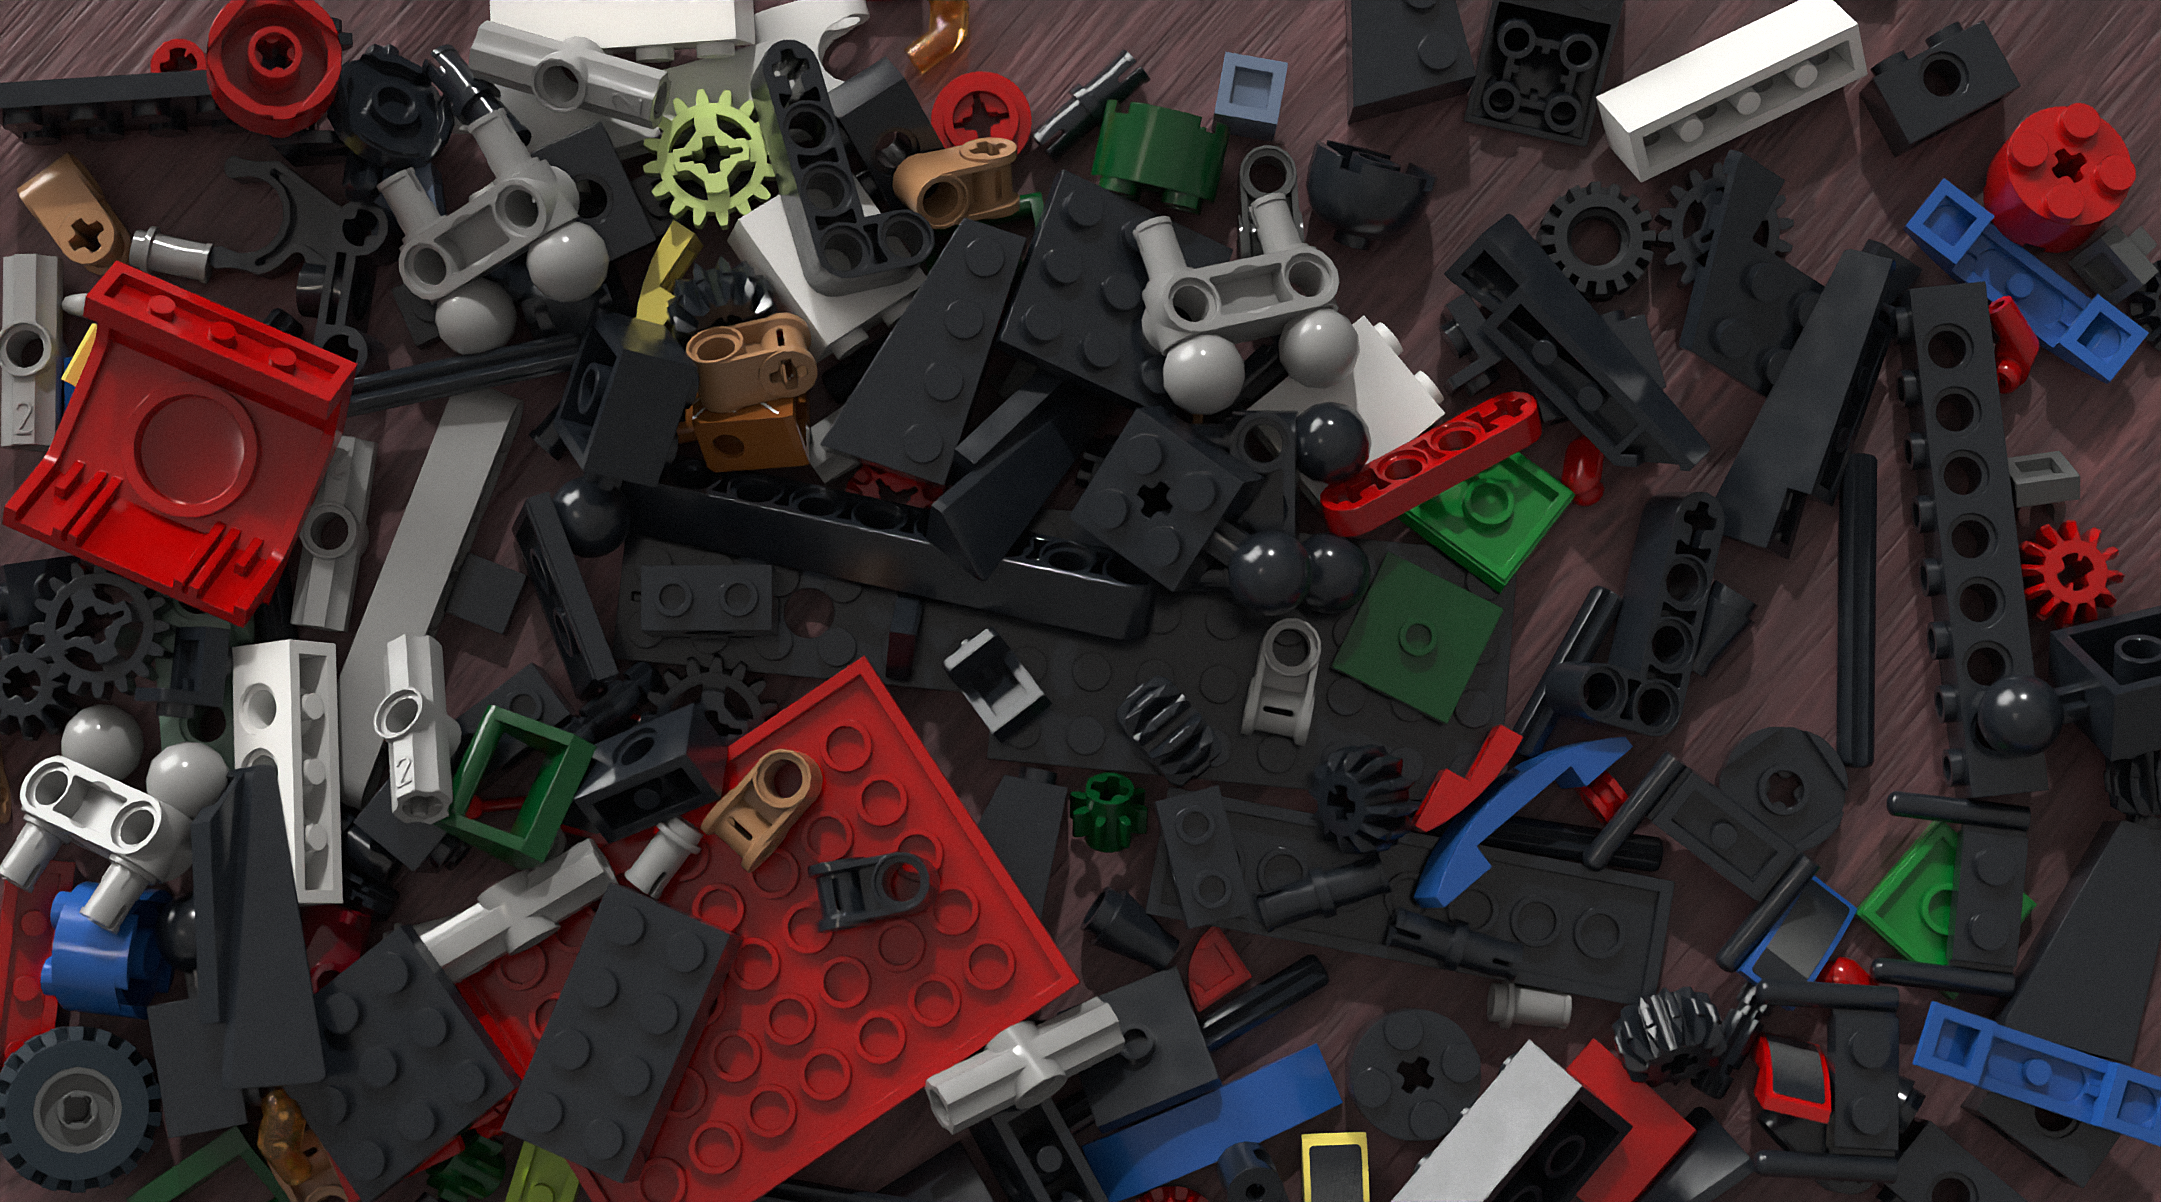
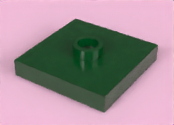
(1416, 638)

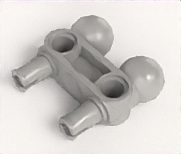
(562, 259)
(1243, 304)
(85, 804)

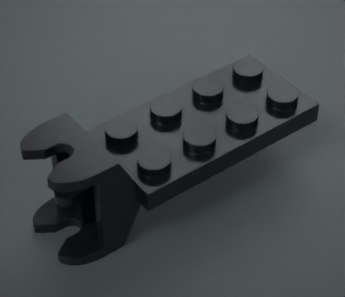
(149, 101)

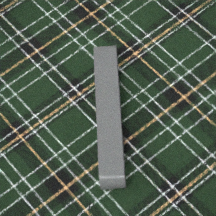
(421, 569)

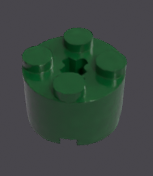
(1160, 154)

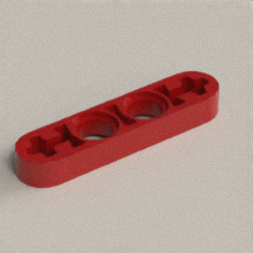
(1487, 431)

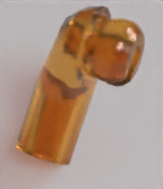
(946, 34)
(281, 1137)

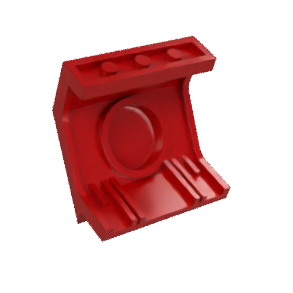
(187, 446)

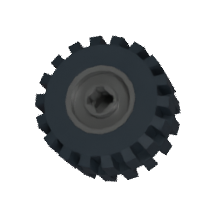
(77, 1108)

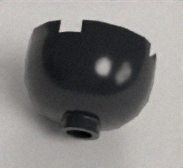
(1366, 193)

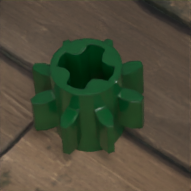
(1108, 812)
(472, 1172)

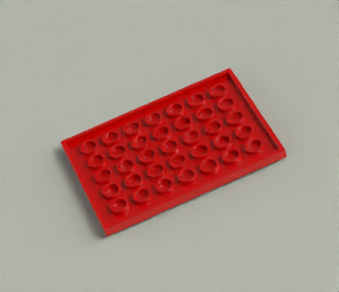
(811, 1024)

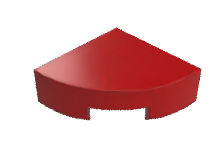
(1214, 969)

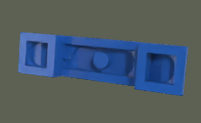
(2065, 320)
(1456, 858)
(2040, 1073)
(1205, 1126)

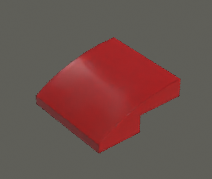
(1651, 1143)

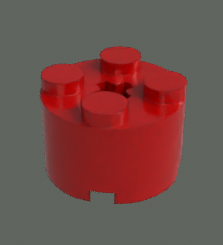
(277, 99)
(2058, 178)

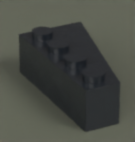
(1404, 55)
(932, 366)

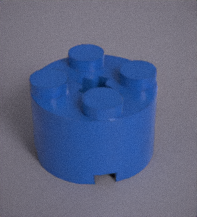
(105, 970)

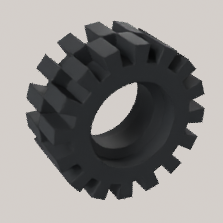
(1625, 219)

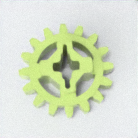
(682, 162)

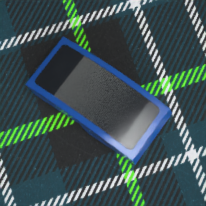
(1801, 937)

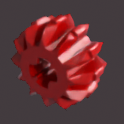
(2085, 590)

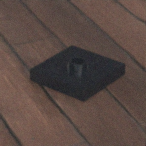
(1162, 1053)

